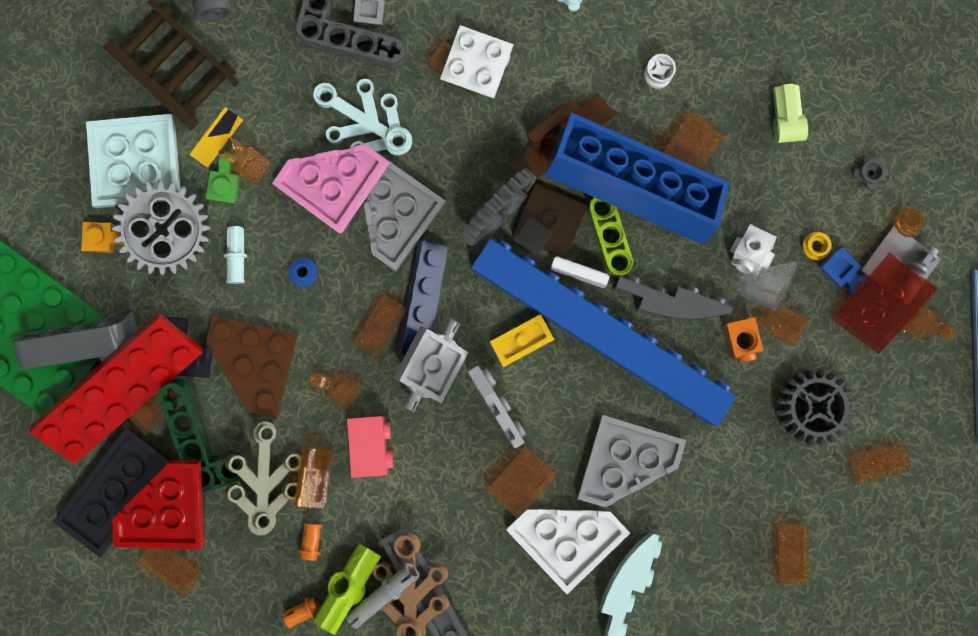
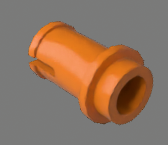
(310, 542)
(301, 612)

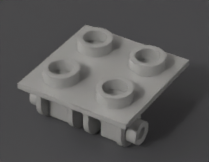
(906, 249)

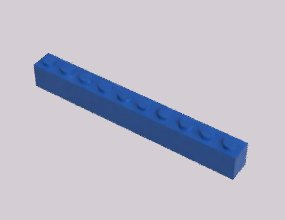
(604, 333)

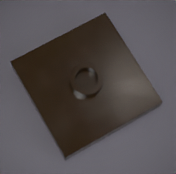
(556, 213)

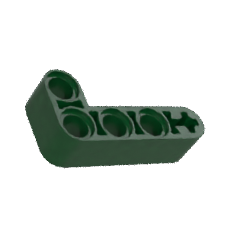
(195, 434)

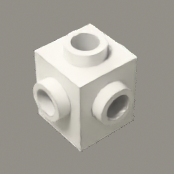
(753, 250)

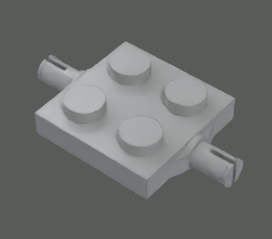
(431, 364)

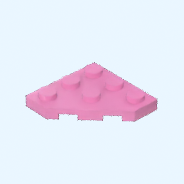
(332, 182)

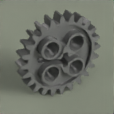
(503, 201)

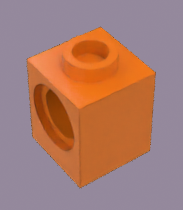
(750, 329)

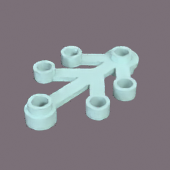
(367, 121)

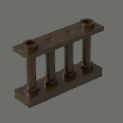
(145, 71)

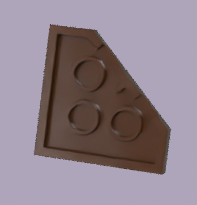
(253, 361)

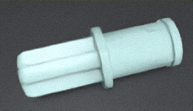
(235, 255)

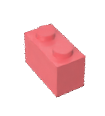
(369, 447)

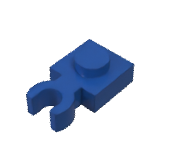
(842, 269)

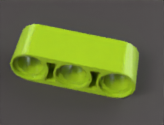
(610, 250)

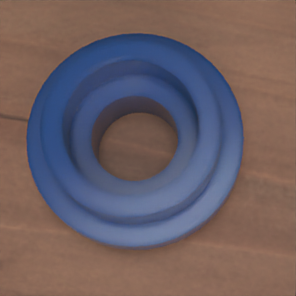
(309, 279)

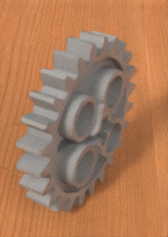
(141, 209)

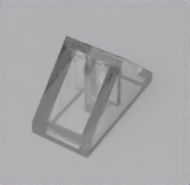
(767, 285)

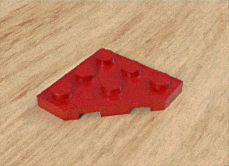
(165, 511)

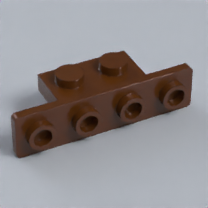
(545, 134)

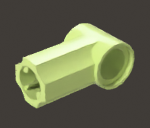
(789, 121)

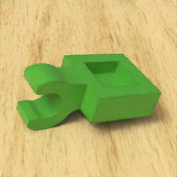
(224, 184)

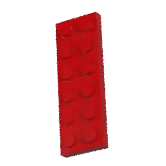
(115, 389)

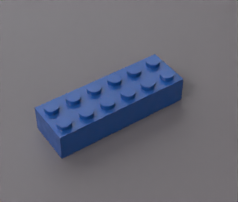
(638, 179)

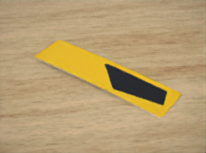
(216, 137)

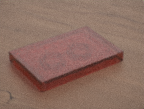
(884, 303)

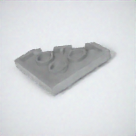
(398, 215)
(497, 405)
(626, 460)

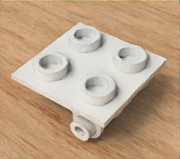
(477, 61)

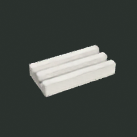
(579, 272)

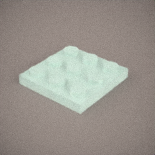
(129, 154)

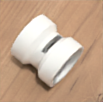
(662, 66)

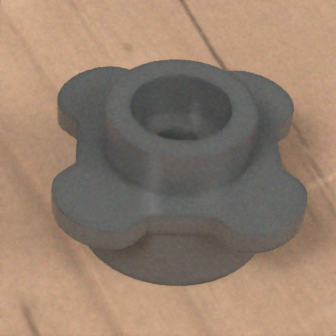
(870, 164)

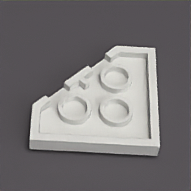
(567, 541)

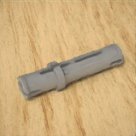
(390, 589)

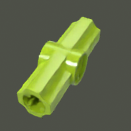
(351, 578)

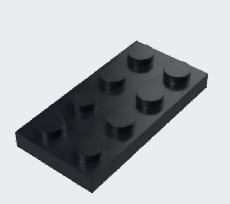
(108, 489)

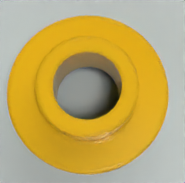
(824, 241)

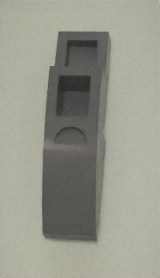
(682, 305)

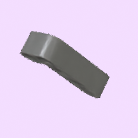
(353, 38)
(75, 341)

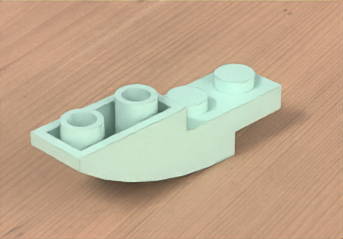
(631, 574)

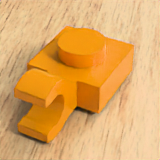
(98, 237)

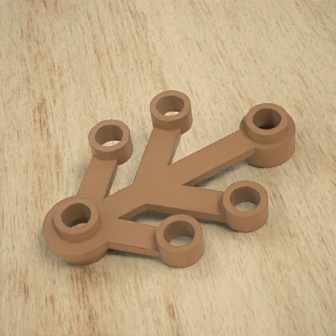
(412, 595)

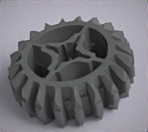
(825, 399)

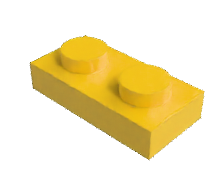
(521, 340)

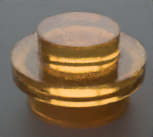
(909, 222)

